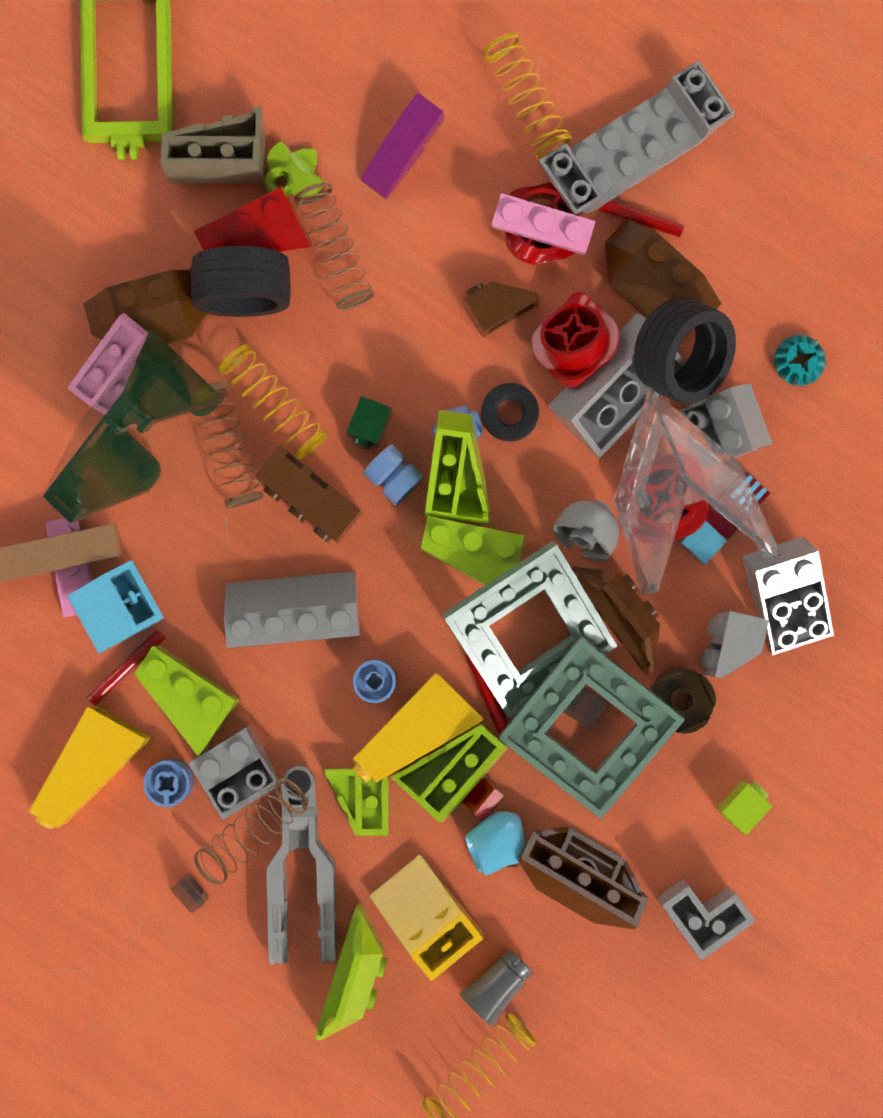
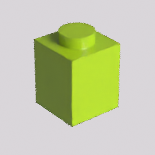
(745, 806)

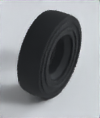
(504, 431)

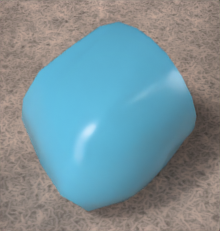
(496, 842)

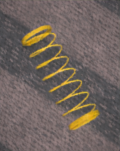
(500, 54)
(301, 453)
(528, 1038)

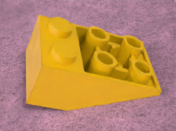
(426, 917)

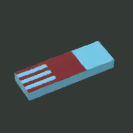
(717, 528)

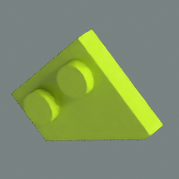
(362, 802)

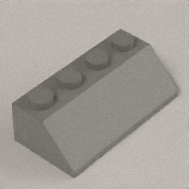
(608, 398)
(291, 609)

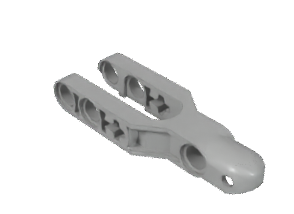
(304, 834)

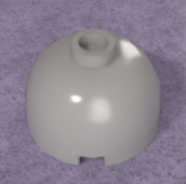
(589, 527)

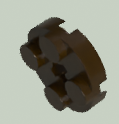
(699, 689)

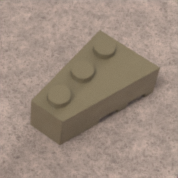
(217, 152)

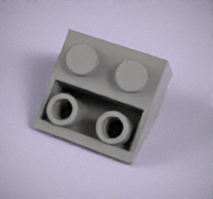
(731, 420)
(733, 642)
(235, 772)

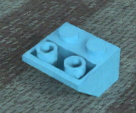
(115, 607)

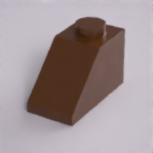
(497, 305)

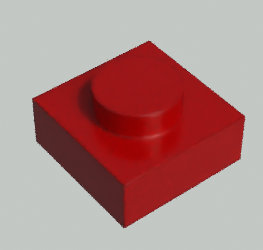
(483, 799)

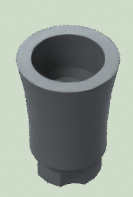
(497, 987)

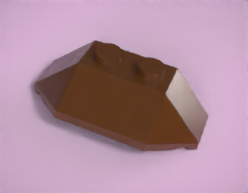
(651, 270)
(154, 302)
(624, 613)
(583, 877)

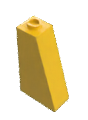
(421, 725)
(87, 763)

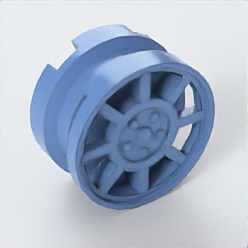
(168, 782)

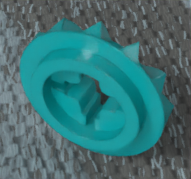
(794, 373)

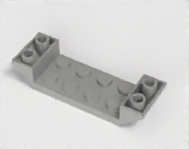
(638, 142)

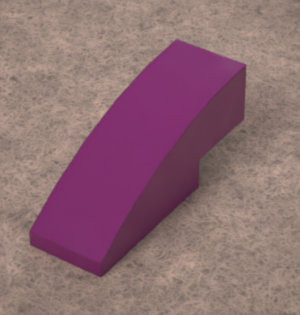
(402, 145)

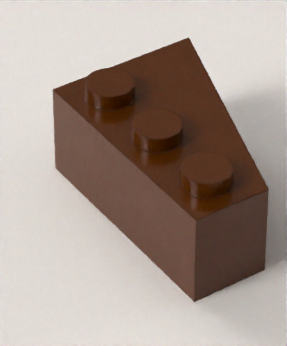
(308, 495)

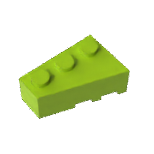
(456, 473)
(472, 549)
(187, 697)

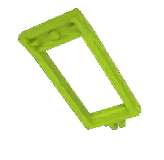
(130, 133)

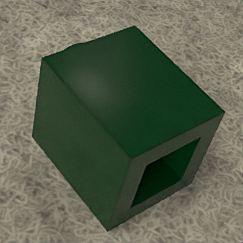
(369, 423)

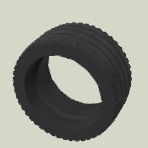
(240, 281)
(659, 343)

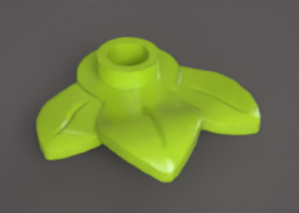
(293, 167)

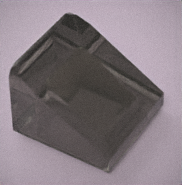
(585, 707)
(190, 893)

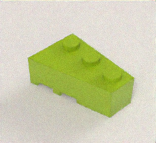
(452, 772)

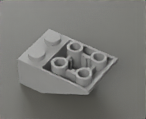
(790, 595)

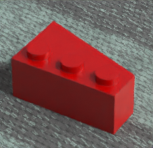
(263, 223)

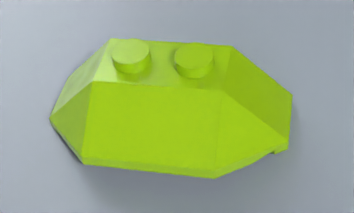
(354, 976)

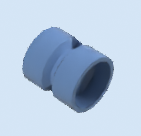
(394, 476)
(374, 681)

